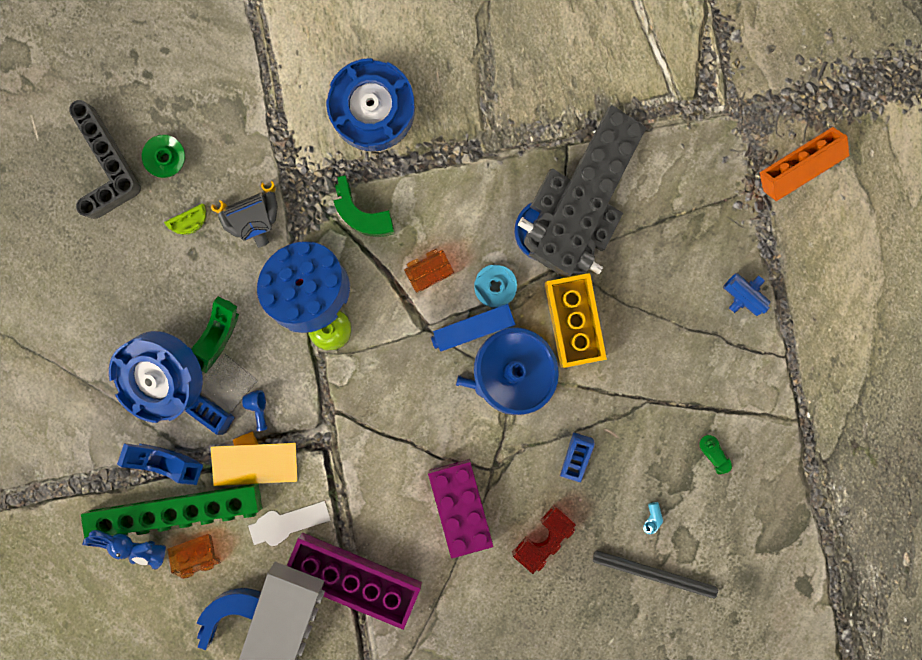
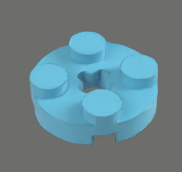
(498, 274)

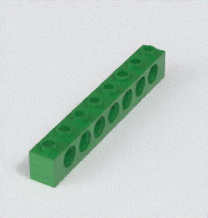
(247, 494)

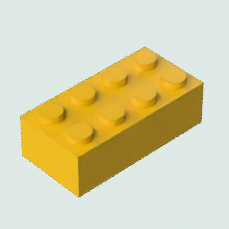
(575, 320)

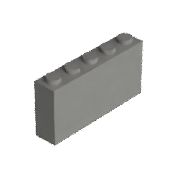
(283, 615)

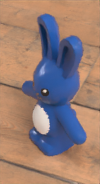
(122, 547)

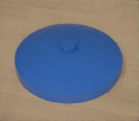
(516, 371)

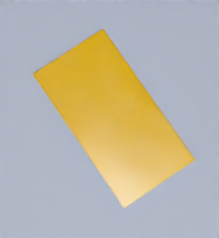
(254, 464)

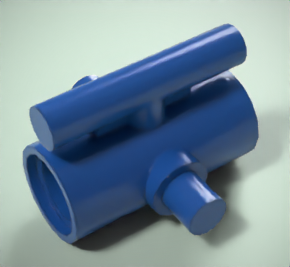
(747, 294)

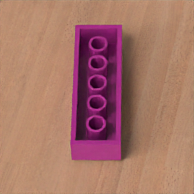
(357, 580)

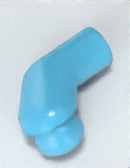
(655, 519)

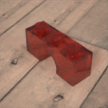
(533, 554)

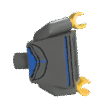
(250, 216)

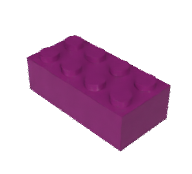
(460, 508)

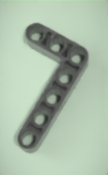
(107, 161)

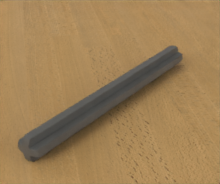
(655, 574)

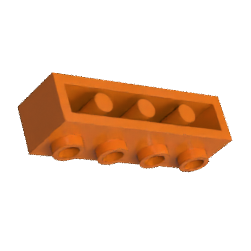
(804, 163)

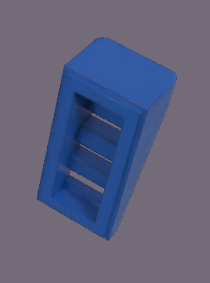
(221, 421)
(583, 440)

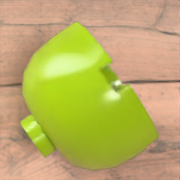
(333, 335)

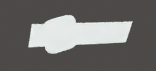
(276, 528)

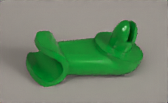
(712, 450)

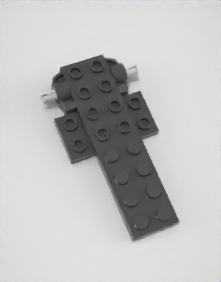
(576, 210)

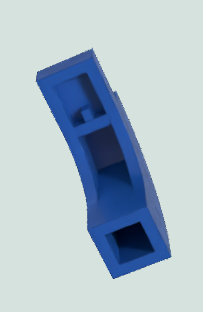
(162, 461)
(232, 602)

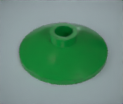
(156, 149)

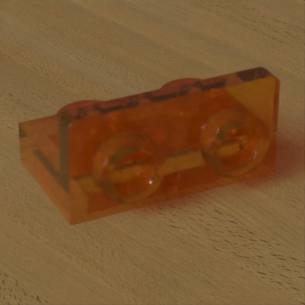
(192, 557)

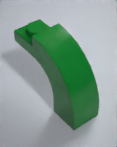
(368, 224)
(216, 334)

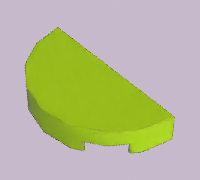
(189, 221)

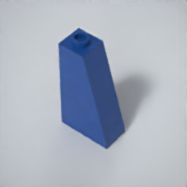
(473, 328)

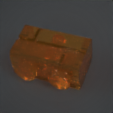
(429, 270)

